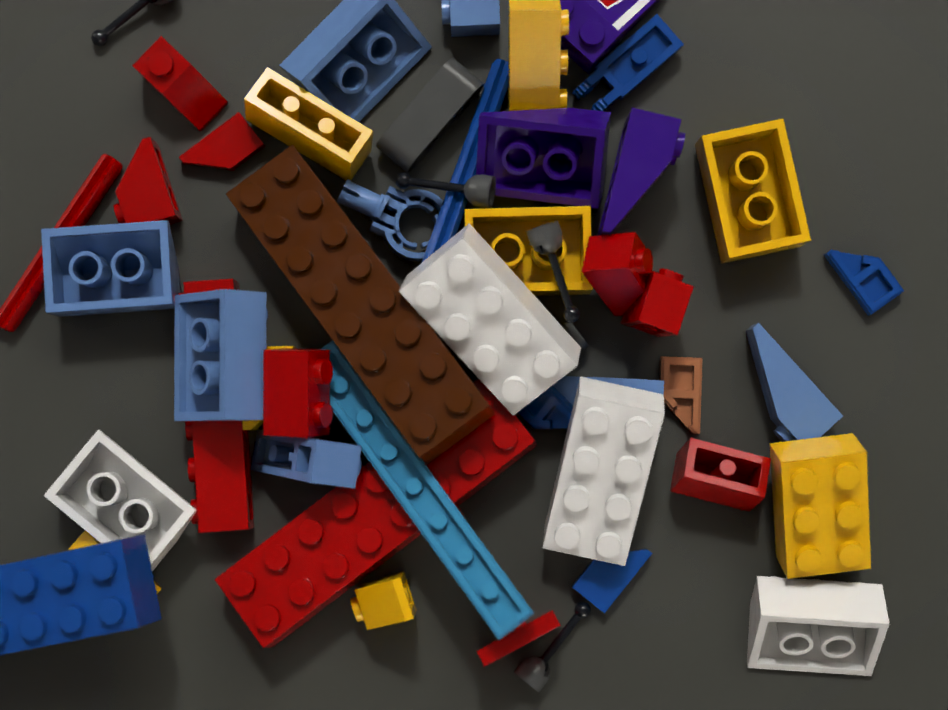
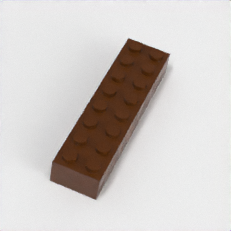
(360, 305)

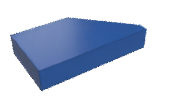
(865, 278)
(548, 410)
(605, 581)

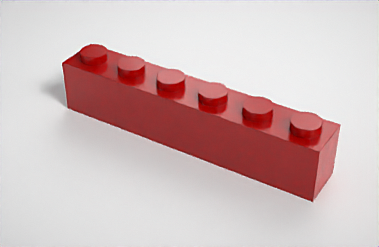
(220, 459)

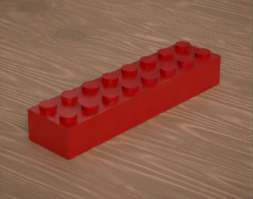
(357, 531)

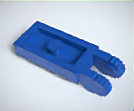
(632, 62)

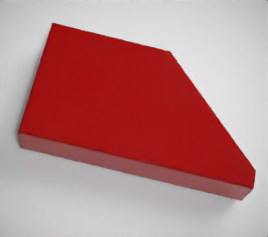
(225, 146)

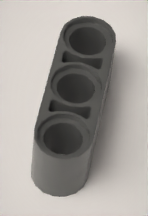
(430, 115)

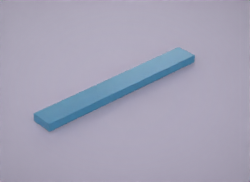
(425, 500)

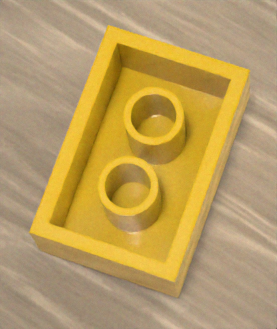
(752, 191)
(506, 234)
(820, 505)

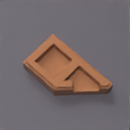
(683, 389)

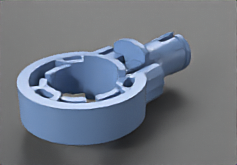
(396, 201)

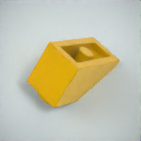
(384, 601)

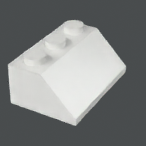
(120, 498)
(816, 625)

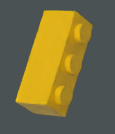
(536, 54)
(308, 124)

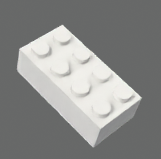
(491, 319)
(603, 470)

